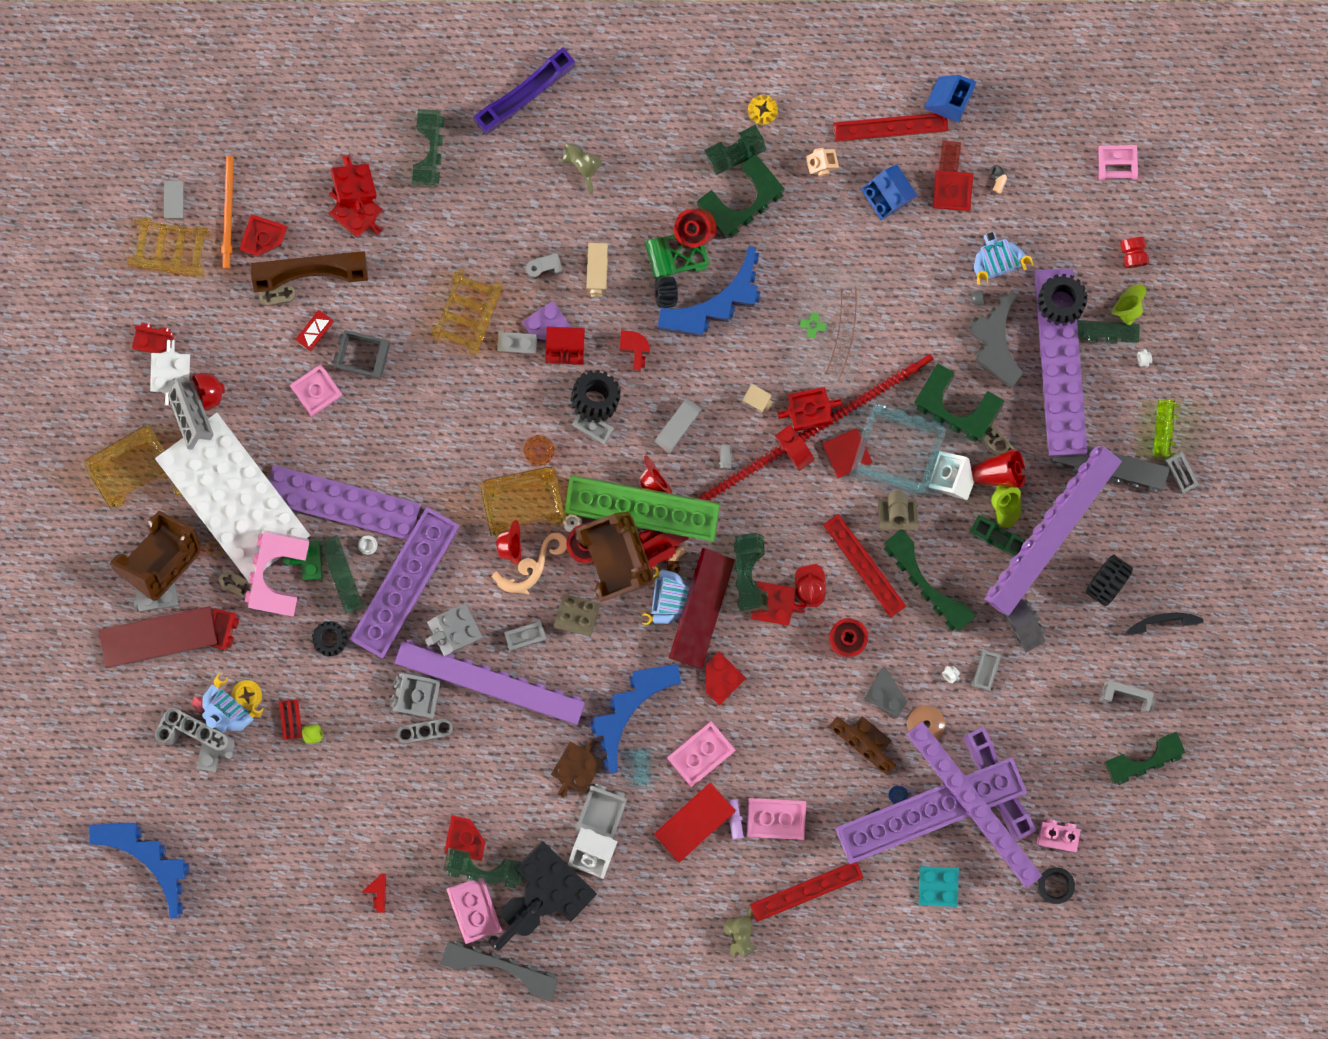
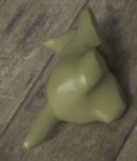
(585, 163)
(740, 930)

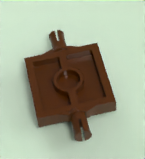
(576, 767)

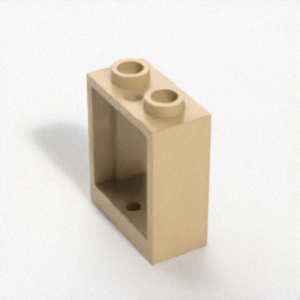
(597, 269)

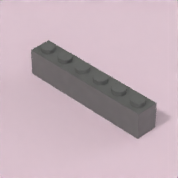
(1131, 470)

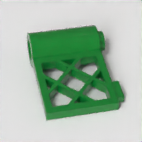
(663, 261)

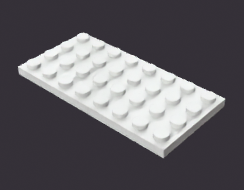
(229, 493)

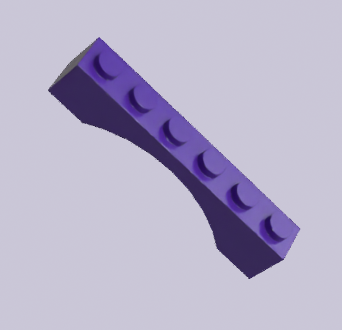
(505, 107)

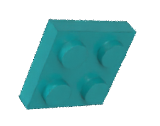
(938, 886)

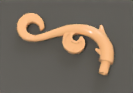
(522, 587)

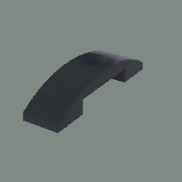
(1186, 620)

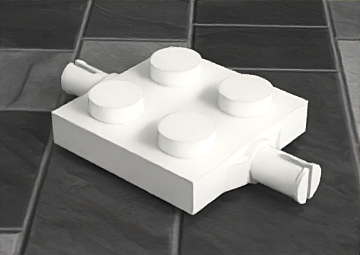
(167, 368)

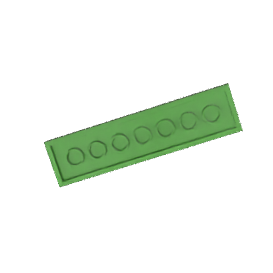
(648, 507)

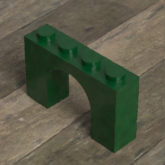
(767, 188)
(974, 425)

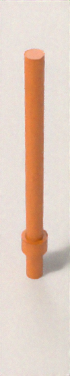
(226, 248)

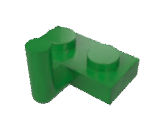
(312, 565)

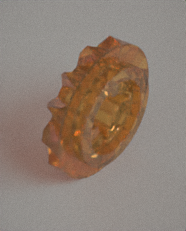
(536, 441)

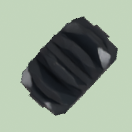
(666, 292)

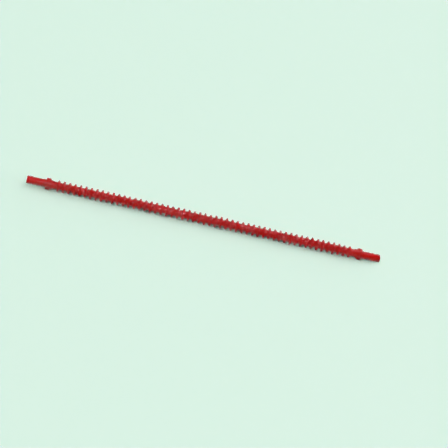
(912, 368)

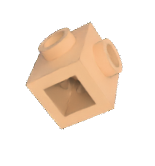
(822, 161)

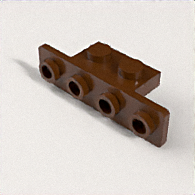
(866, 740)

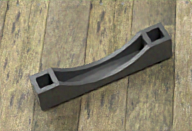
(538, 984)

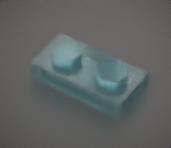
(640, 767)

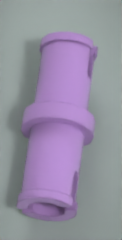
(735, 821)

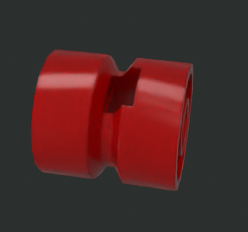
(1134, 252)

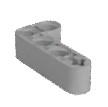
(198, 731)

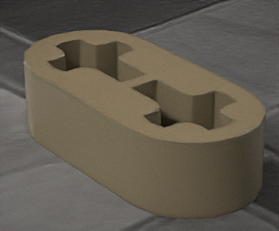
(279, 299)
(234, 589)

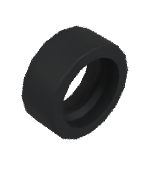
(1070, 888)

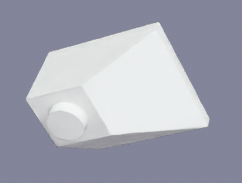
(952, 475)

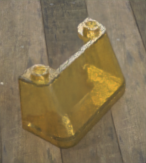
(126, 465)
(522, 497)

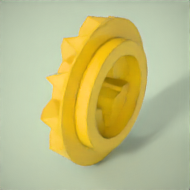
(766, 117)
(251, 687)

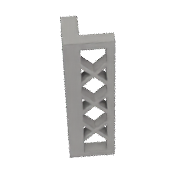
(189, 412)

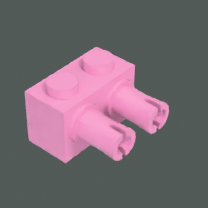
(1058, 836)

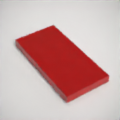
(694, 822)

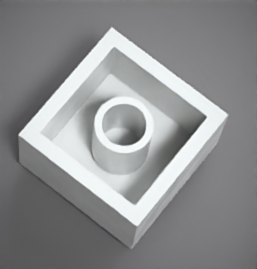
(592, 852)

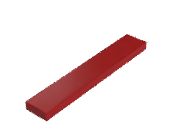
(890, 127)
(864, 565)
(806, 891)

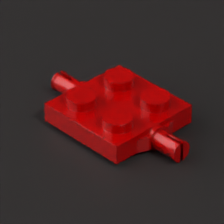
(353, 183)
(355, 222)
(809, 409)
(780, 604)

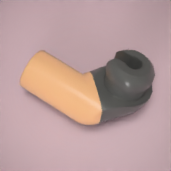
(1000, 178)

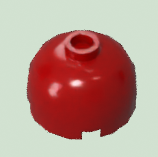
(209, 390)

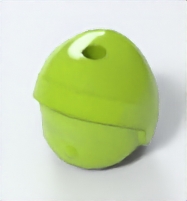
(312, 734)

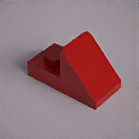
(378, 886)

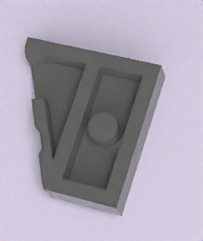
(886, 694)

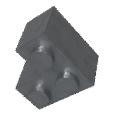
(1026, 626)

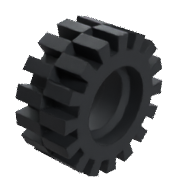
(337, 647)

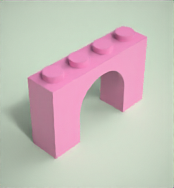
(272, 546)

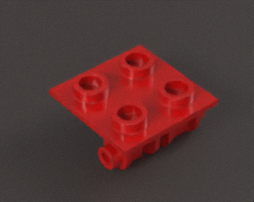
(565, 345)

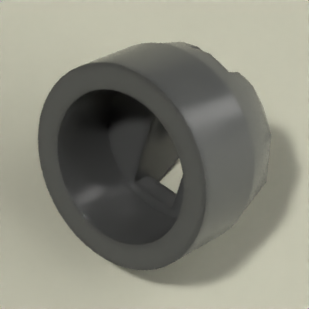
(978, 298)

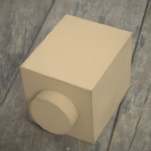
(757, 399)

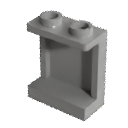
(1113, 687)
(602, 811)

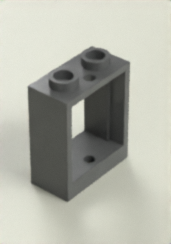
(381, 357)

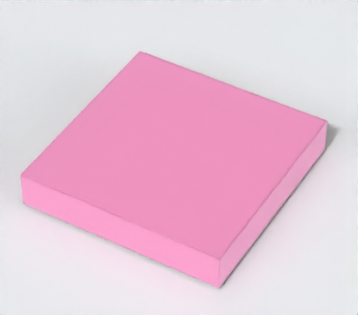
(316, 390)

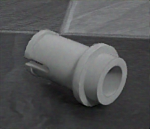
(725, 457)

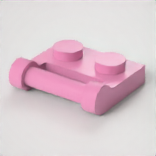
(1118, 156)

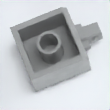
(453, 630)

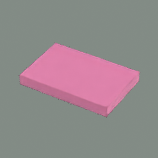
(701, 754)
(776, 819)
(474, 910)

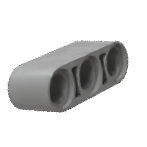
(678, 425)
(434, 731)

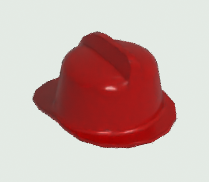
(652, 479)
(509, 544)
(810, 585)

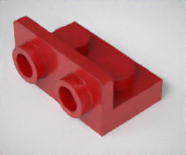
(150, 339)

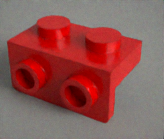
(224, 625)

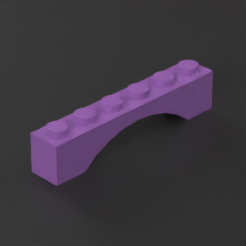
(1012, 812)

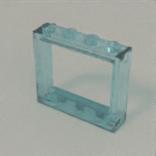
(915, 421)

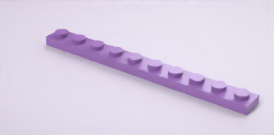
(974, 804)

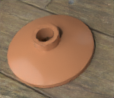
(930, 714)

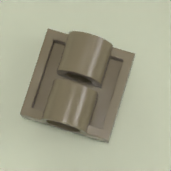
(898, 512)
(577, 615)

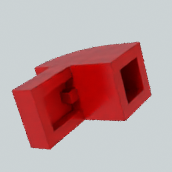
(635, 343)
(795, 447)

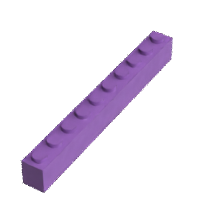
(1053, 530)
(490, 683)

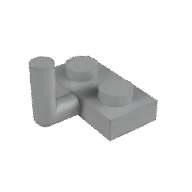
(209, 757)

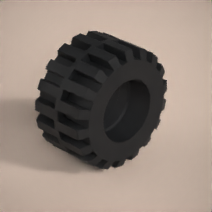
(1058, 314)
(591, 409)
(1109, 580)

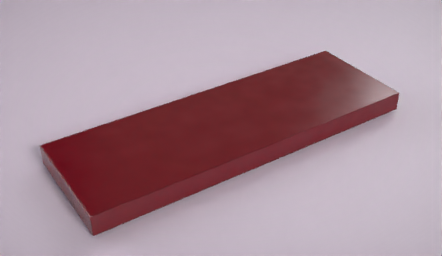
(701, 608)
(158, 637)

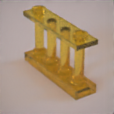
(175, 266)
(486, 309)

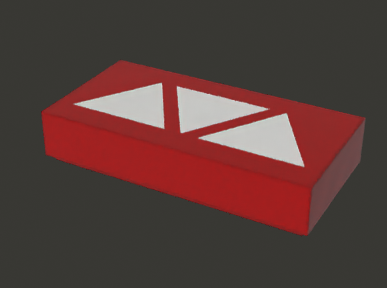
(314, 330)

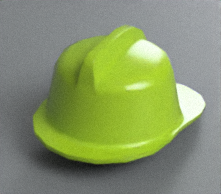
(1129, 305)
(1007, 505)

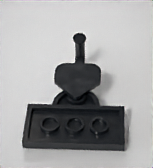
(552, 883)

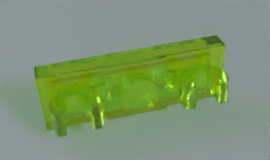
(1164, 428)

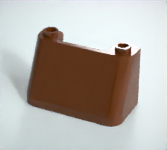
(616, 555)
(159, 557)

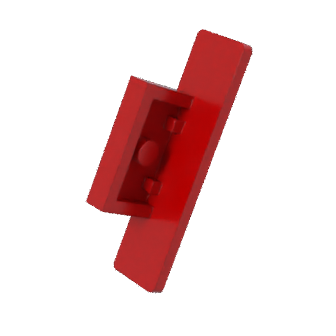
(661, 547)

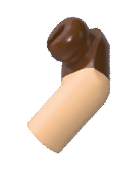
(673, 563)

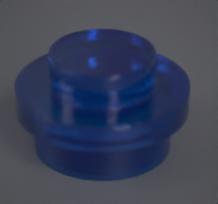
(898, 794)

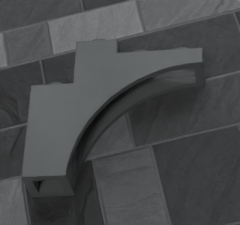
(991, 332)

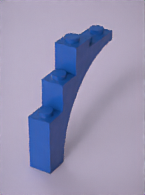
(693, 319)
(611, 726)
(168, 872)

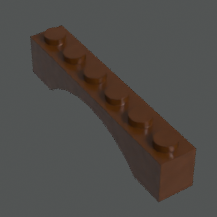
(345, 266)

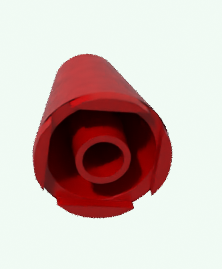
(1001, 470)

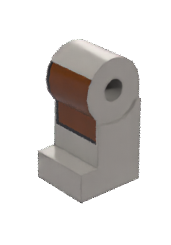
(543, 265)

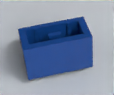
(951, 96)
(889, 192)

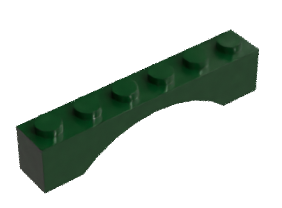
(954, 611)

